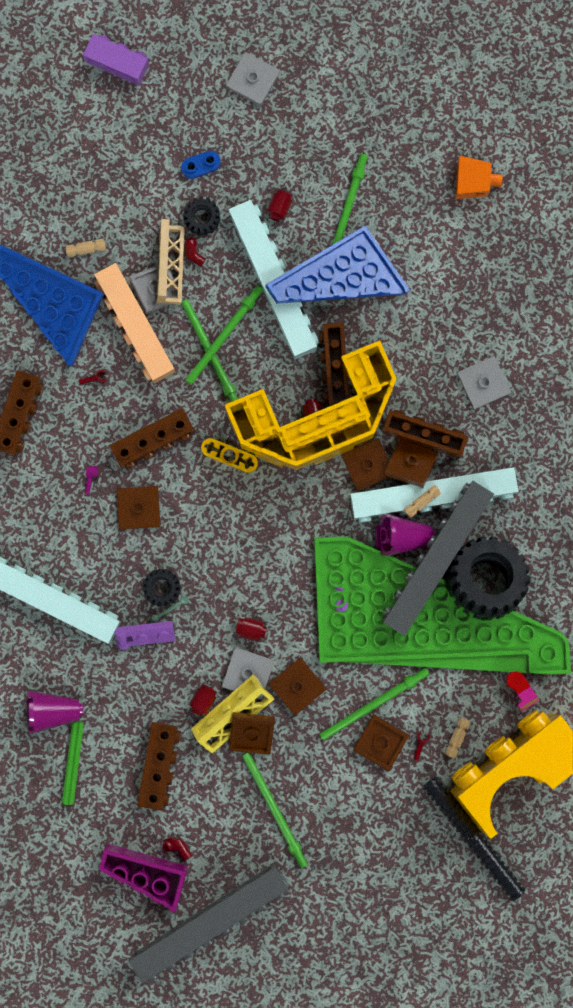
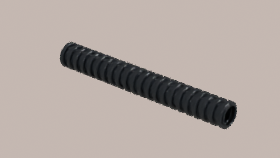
(474, 839)

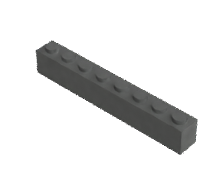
(438, 557)

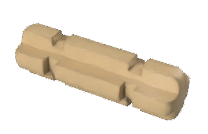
(85, 247)
(422, 501)
(457, 737)

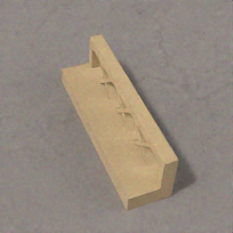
(163, 261)

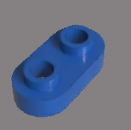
(201, 165)

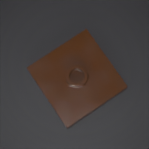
(411, 463)
(366, 464)
(138, 507)
(297, 686)
(251, 733)
(381, 742)

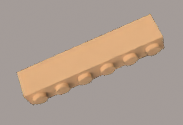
(135, 324)

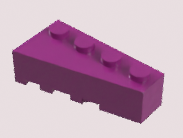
(145, 874)

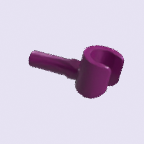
(91, 471)

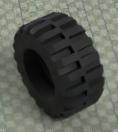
(502, 557)

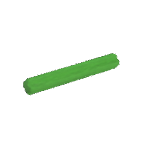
(72, 763)

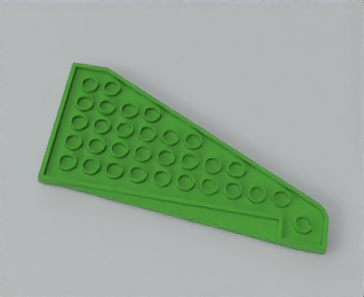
(439, 635)

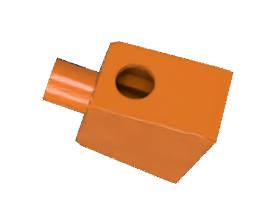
(475, 178)

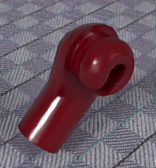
(191, 252)
(177, 845)

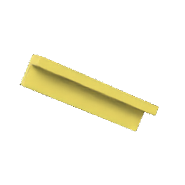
(240, 699)

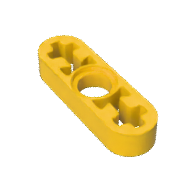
(213, 454)

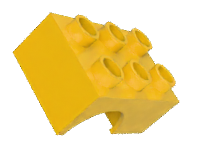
(539, 752)

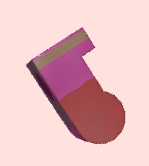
(517, 682)

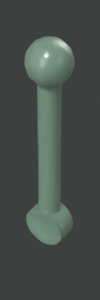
(155, 618)

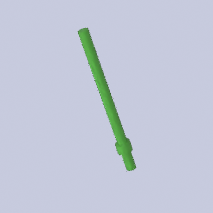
(357, 175)
(247, 304)
(228, 388)
(409, 682)
(294, 846)

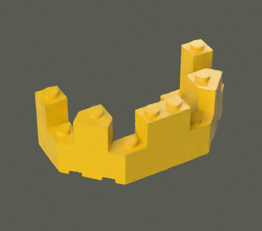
(323, 432)

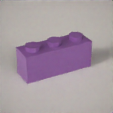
(116, 59)

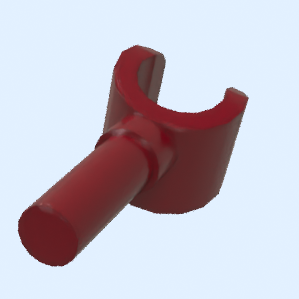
(94, 378)
(420, 745)

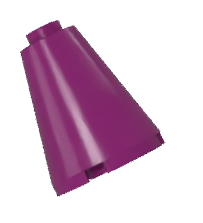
(401, 535)
(50, 711)

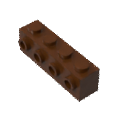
(335, 374)
(18, 411)
(425, 434)
(151, 439)
(158, 765)

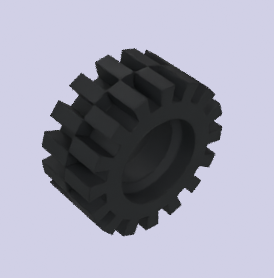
(201, 204)
(152, 578)

